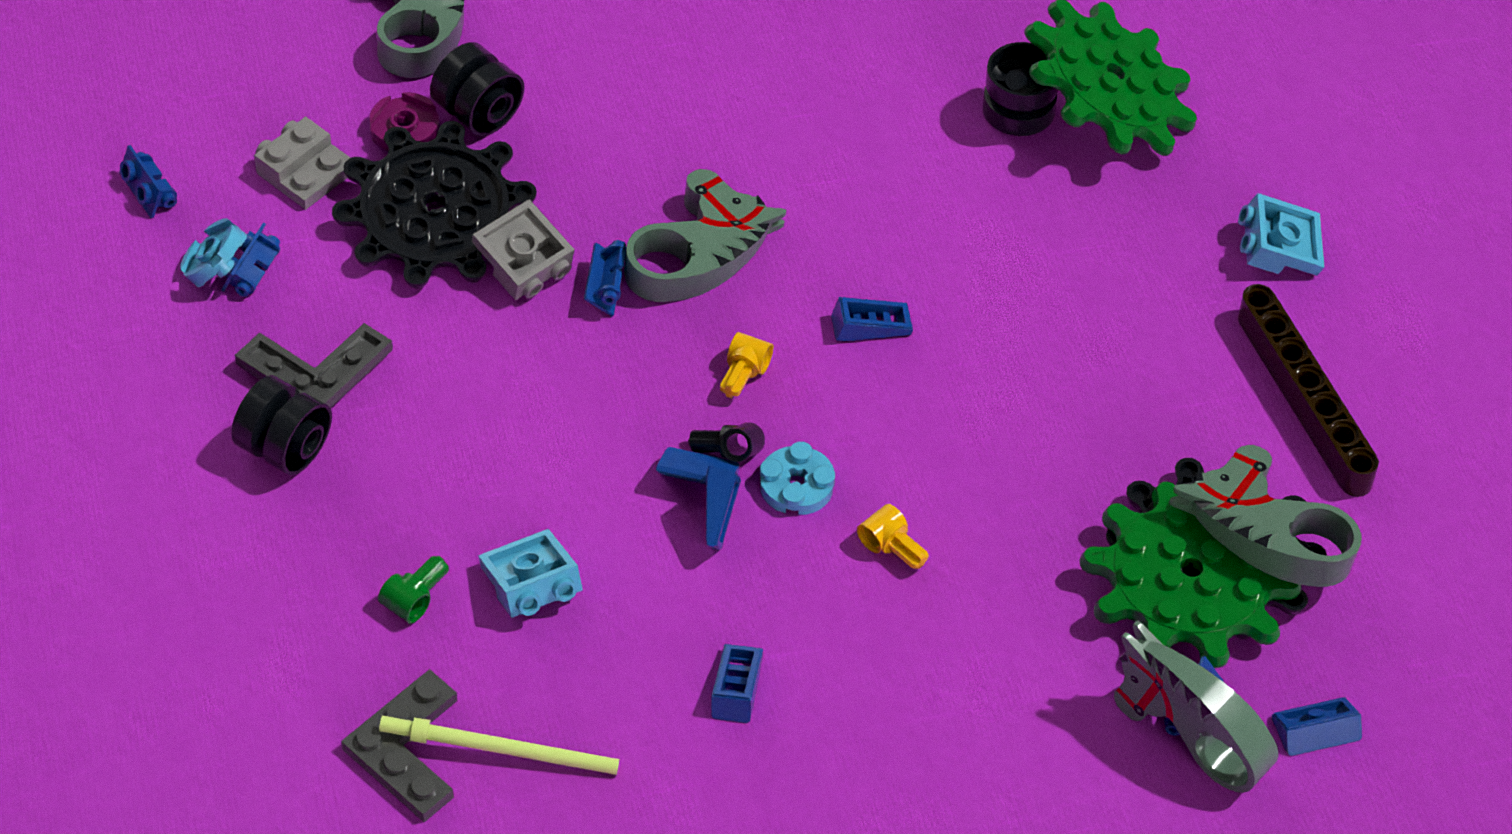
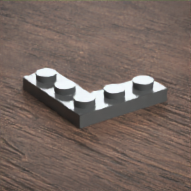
(331, 377)
(387, 757)

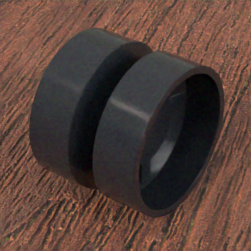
(477, 88)
(1011, 97)
(281, 425)

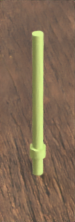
(421, 730)

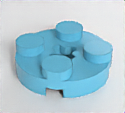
(214, 253)
(797, 461)

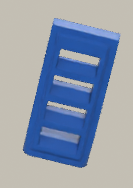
(850, 327)
(720, 499)
(741, 681)

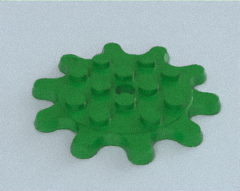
(1086, 64)
(1175, 607)

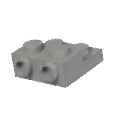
(301, 162)
(524, 250)

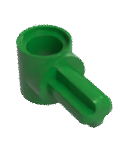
(409, 594)

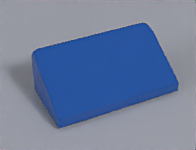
(691, 465)
(1318, 726)

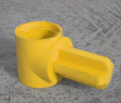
(746, 359)
(887, 532)

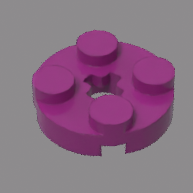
(410, 107)

